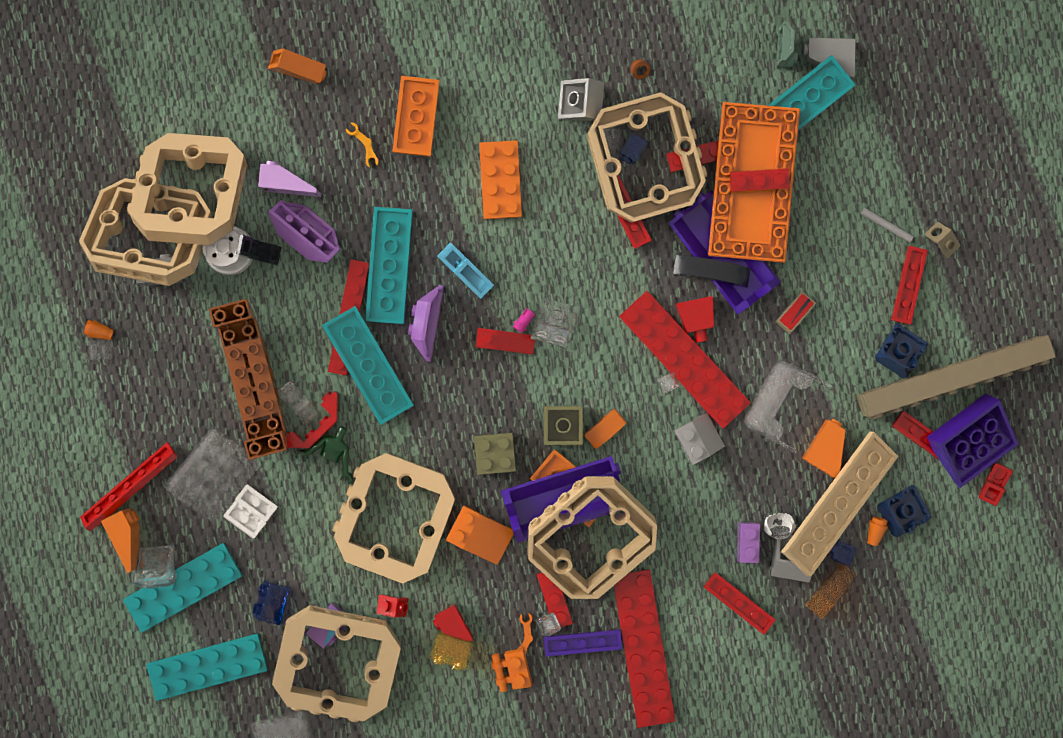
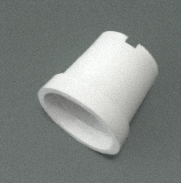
(223, 247)

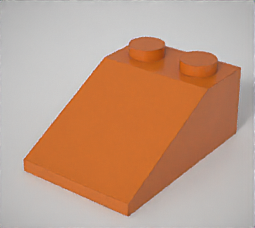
(124, 535)
(480, 535)

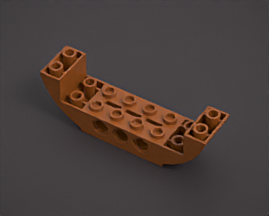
(251, 378)

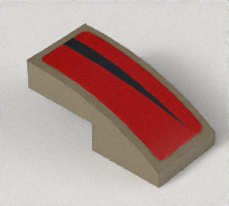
(795, 312)

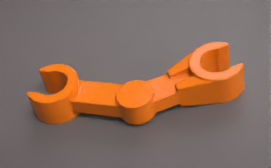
(527, 631)

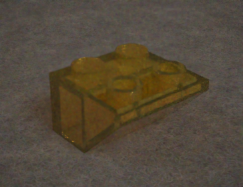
(451, 651)

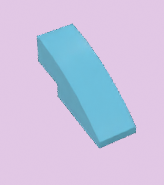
(465, 270)

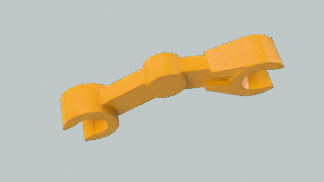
(367, 143)

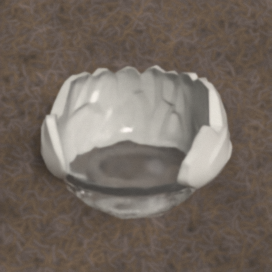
(779, 526)

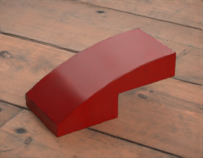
(994, 484)

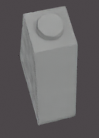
(842, 50)

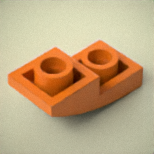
(605, 428)

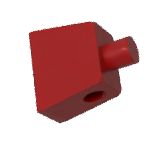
(697, 316)

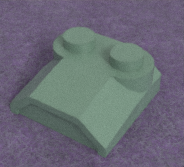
(786, 46)

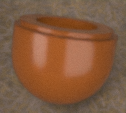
(636, 64)

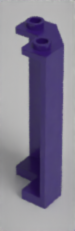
(694, 231)
(532, 498)

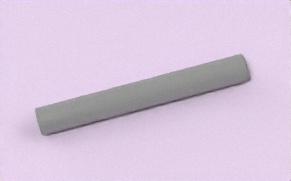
(887, 225)

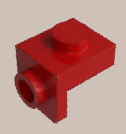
(392, 606)

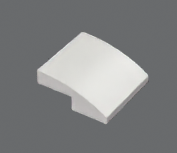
(250, 511)

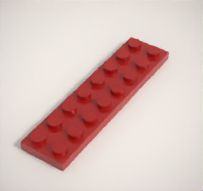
(684, 358)
(644, 649)

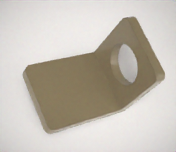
(946, 240)

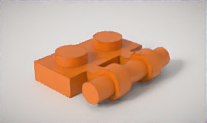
(517, 667)

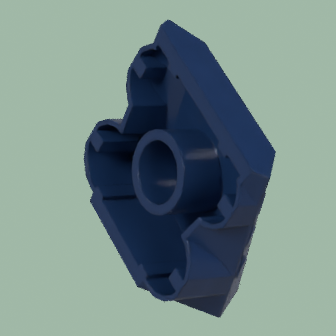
(901, 351)
(904, 511)

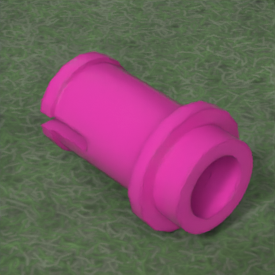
(524, 320)

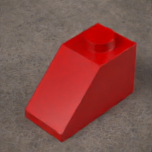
(452, 623)

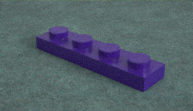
(582, 642)

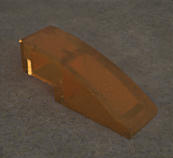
(831, 590)

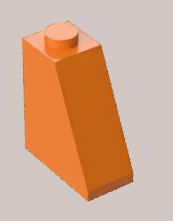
(297, 66)
(827, 448)

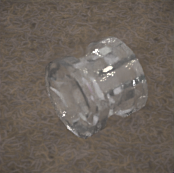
(668, 382)

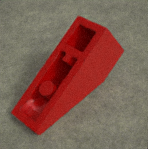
(504, 341)

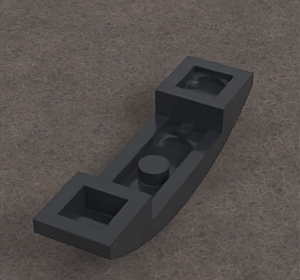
(258, 250)
(712, 270)

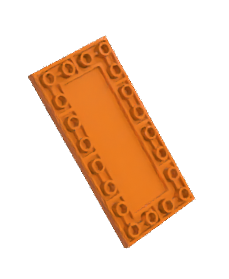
(753, 221)

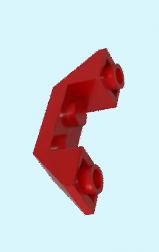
(331, 405)

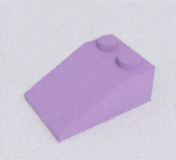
(279, 180)

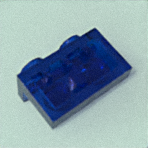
(271, 602)

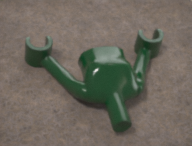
(332, 450)

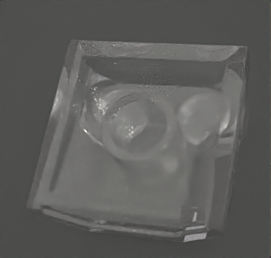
(155, 567)

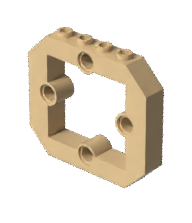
(682, 132)
(196, 152)
(105, 222)
(388, 565)
(610, 573)
(342, 706)

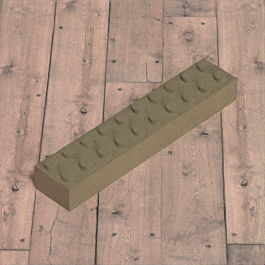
(957, 375)

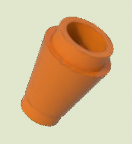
(97, 330)
(877, 528)

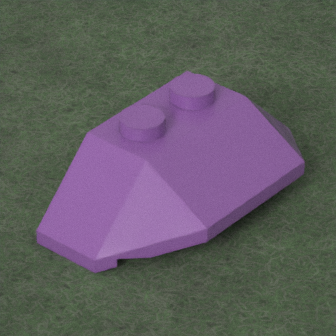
(304, 231)
(426, 321)

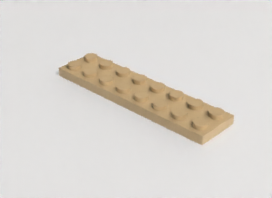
(840, 504)

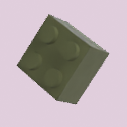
(563, 425)
(494, 453)

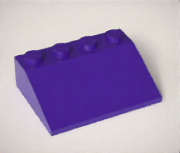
(973, 439)

